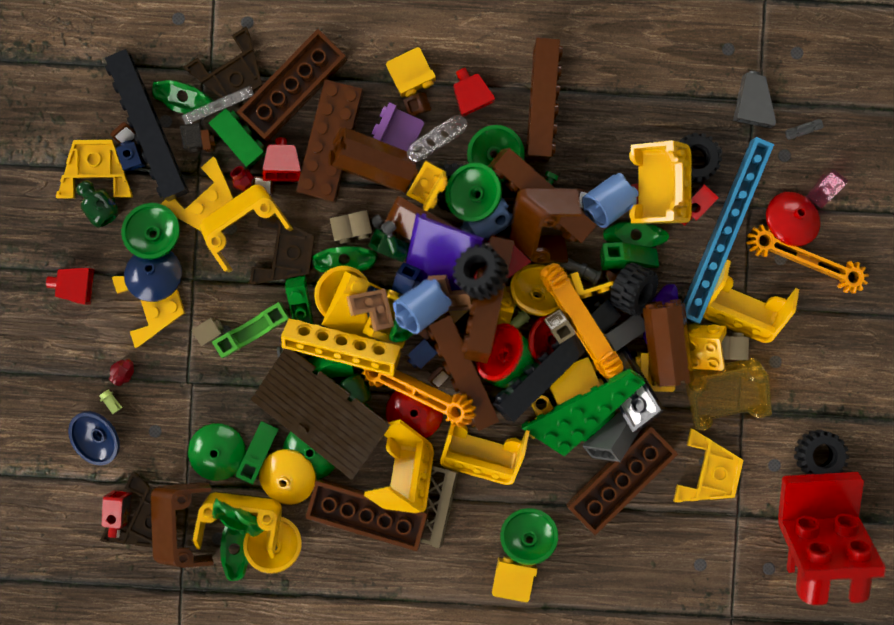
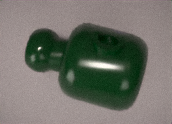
(97, 204)
(357, 388)

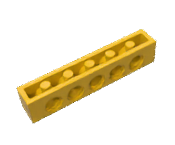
(341, 347)

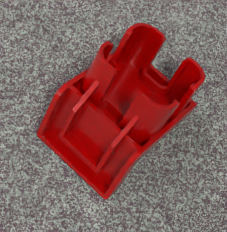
(827, 535)

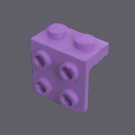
(397, 127)

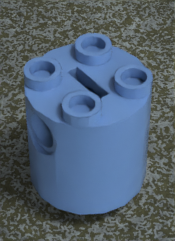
(609, 200)
(491, 226)
(421, 306)

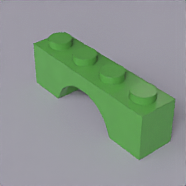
(251, 330)

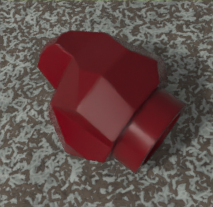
(241, 178)
(121, 372)

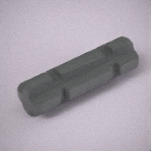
(804, 129)

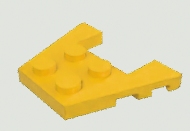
(93, 160)
(208, 202)
(158, 313)
(718, 472)

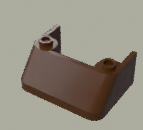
(542, 209)
(403, 217)
(164, 503)

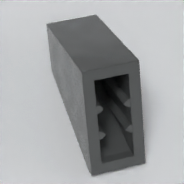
(754, 101)
(625, 331)
(611, 440)

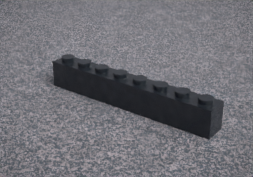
(146, 125)
(550, 366)

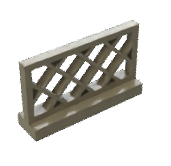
(444, 506)

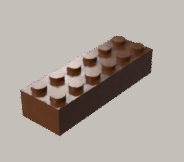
(292, 85)
(542, 99)
(336, 110)
(521, 176)
(485, 312)
(463, 371)
(621, 481)
(353, 512)

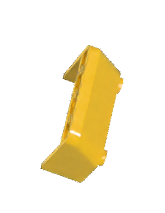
(255, 199)
(747, 314)
(483, 457)
(410, 470)
(267, 512)

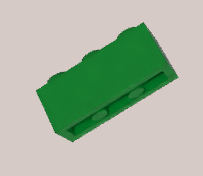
(238, 137)

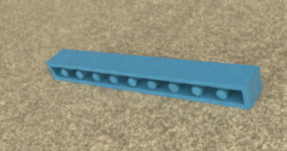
(726, 228)

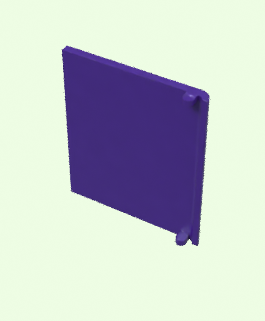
(436, 247)

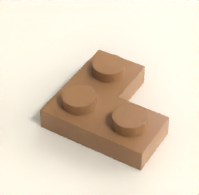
(460, 300)
(375, 304)

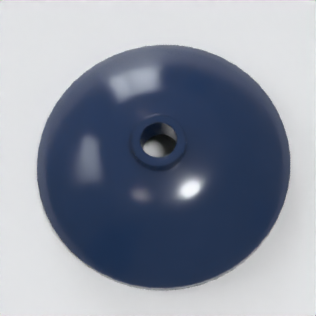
(157, 283)
(94, 438)

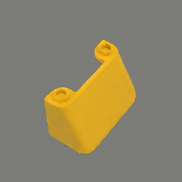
(662, 182)

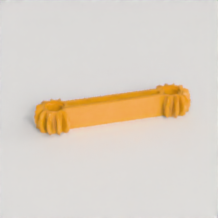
(809, 260)
(559, 285)
(427, 395)

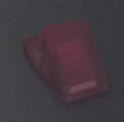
(826, 188)

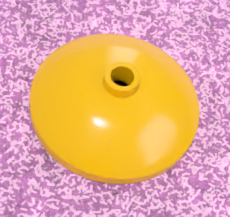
(328, 284)
(527, 284)
(293, 469)
(287, 552)

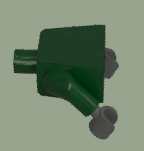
(386, 242)

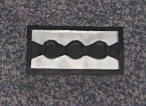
(643, 404)

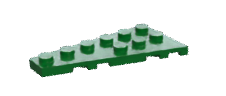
(580, 415)

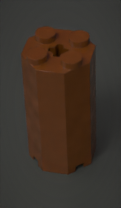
(372, 160)
(668, 343)

